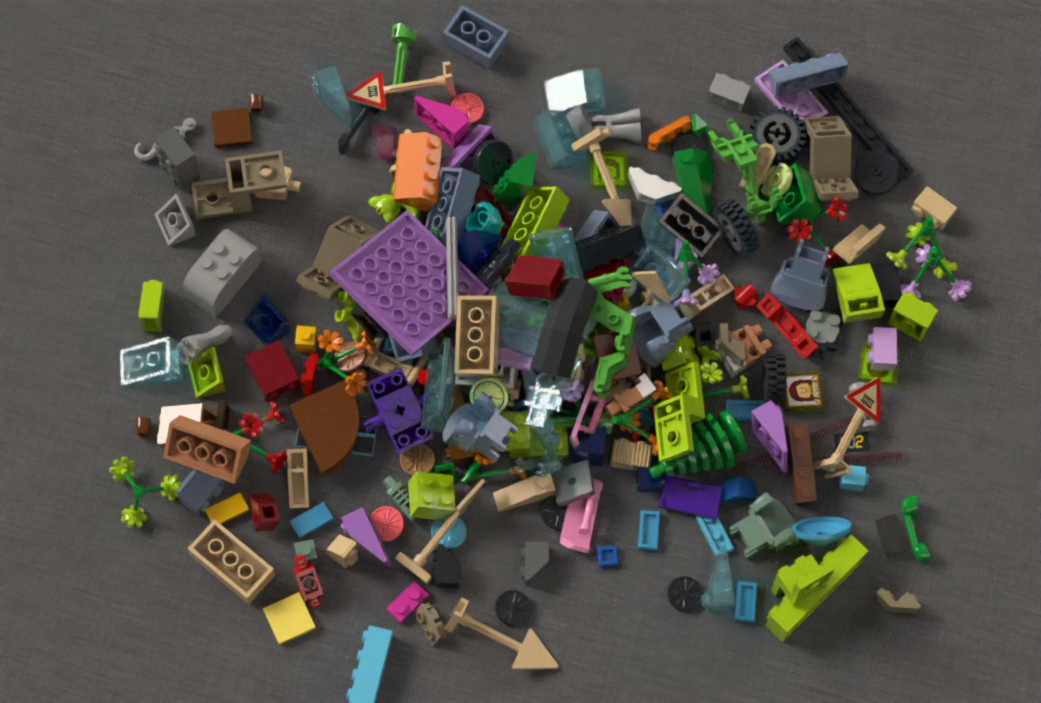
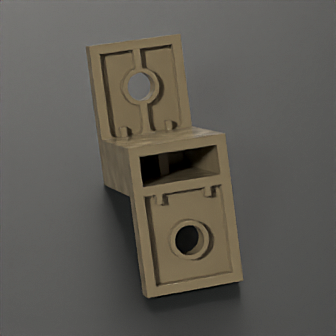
(830, 158)
(241, 180)
(339, 243)

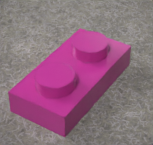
(407, 602)

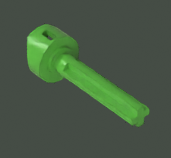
(403, 38)
(564, 422)

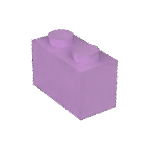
(883, 348)

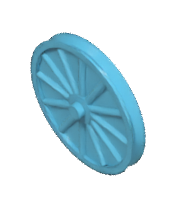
(454, 536)

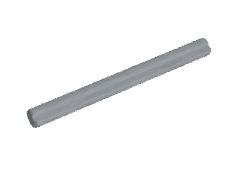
(452, 266)

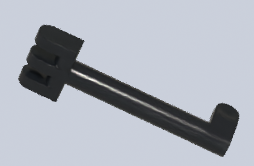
(344, 141)

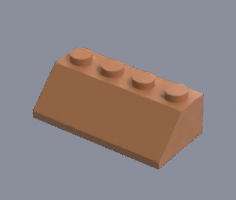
(206, 448)

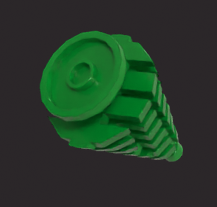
(711, 445)

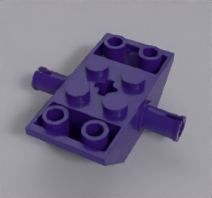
(386, 395)

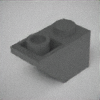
(535, 560)

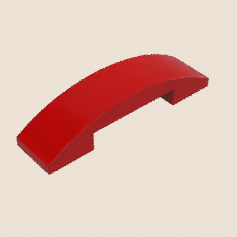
(787, 325)

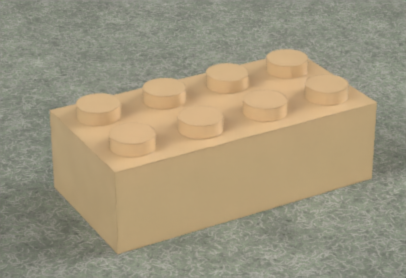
(477, 336)
(231, 561)

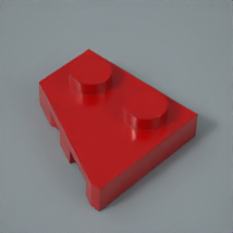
(309, 378)

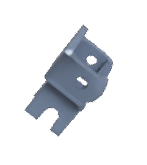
(802, 279)
(656, 333)
(471, 428)

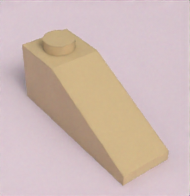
(708, 296)
(524, 492)

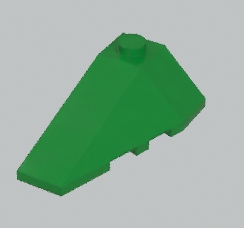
(694, 176)

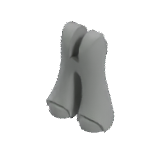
(621, 125)
(194, 345)

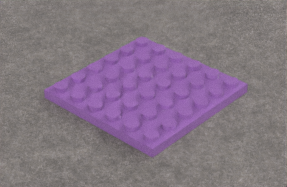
(404, 281)

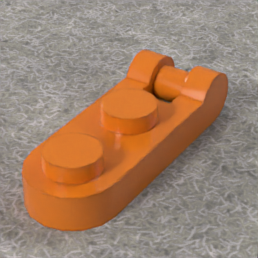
(669, 132)

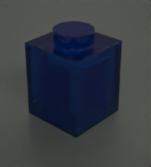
(647, 483)

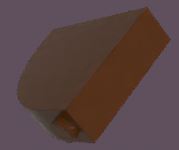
(328, 426)

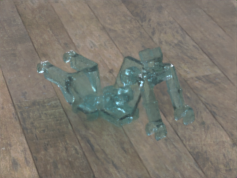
(542, 401)

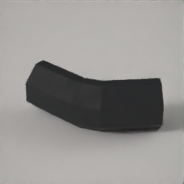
(564, 327)

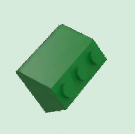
(515, 182)
(799, 200)

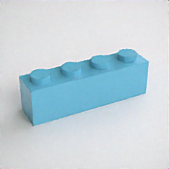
(371, 665)

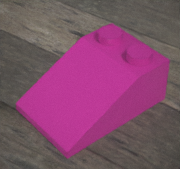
(443, 120)

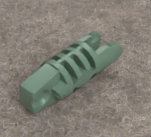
(399, 495)

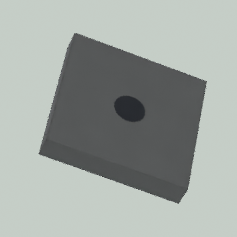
(573, 483)

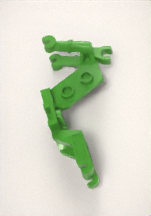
(741, 151)
(617, 321)

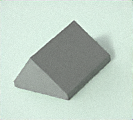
(175, 221)

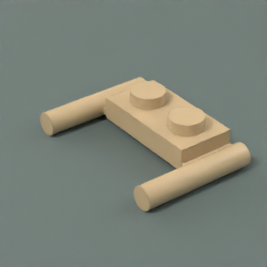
(383, 364)

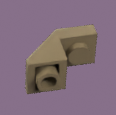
(733, 349)
(906, 604)

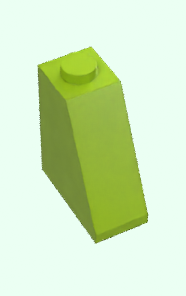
(152, 306)

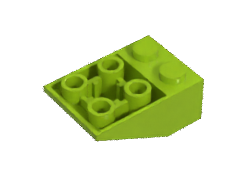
(858, 293)

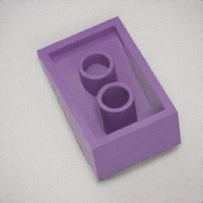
(769, 430)
(362, 530)

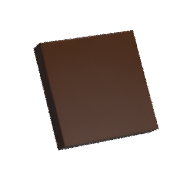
(231, 127)

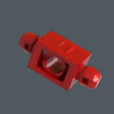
(312, 593)

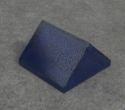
(267, 322)
(591, 448)

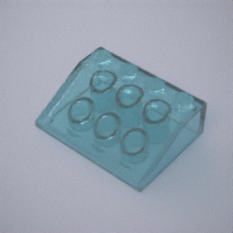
(520, 320)
(439, 387)

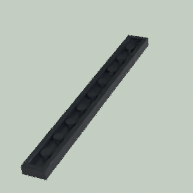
(850, 111)

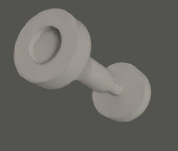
(866, 425)

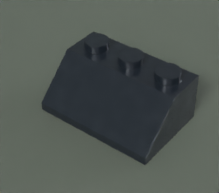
(691, 224)

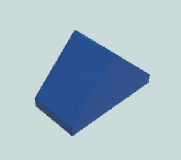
(737, 490)

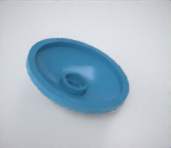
(821, 530)

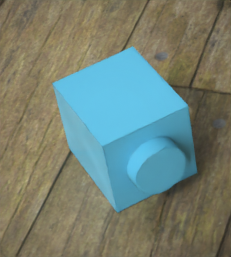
(855, 479)

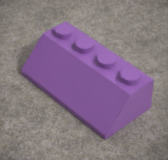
(463, 155)

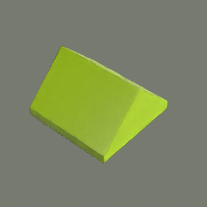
(206, 374)

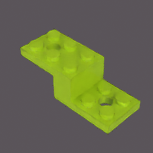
(679, 412)
(525, 440)
(802, 579)

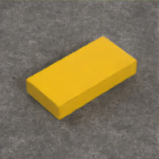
(227, 509)

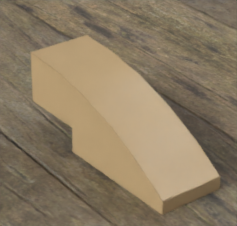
(298, 478)

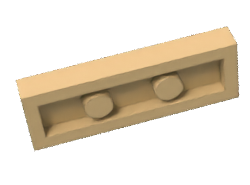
(858, 242)

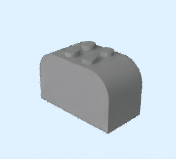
(221, 272)

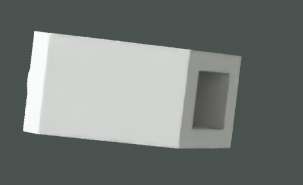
(651, 188)

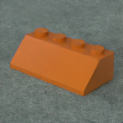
(417, 170)

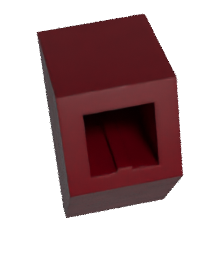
(263, 512)

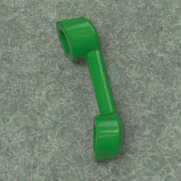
(909, 508)

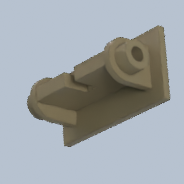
(433, 631)

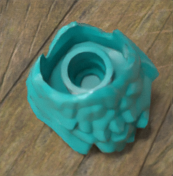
(485, 219)

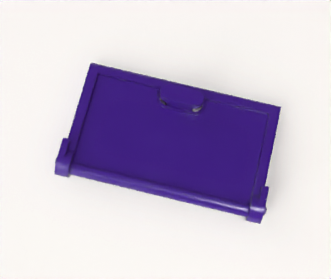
(689, 499)

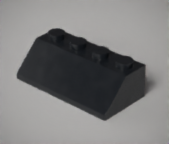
(609, 245)

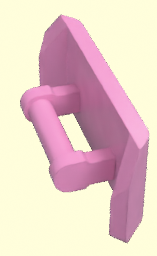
(595, 418)
(580, 521)

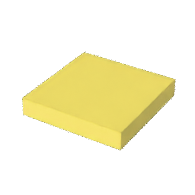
(289, 618)

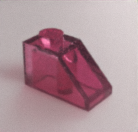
(383, 141)

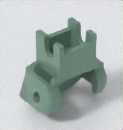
(765, 527)

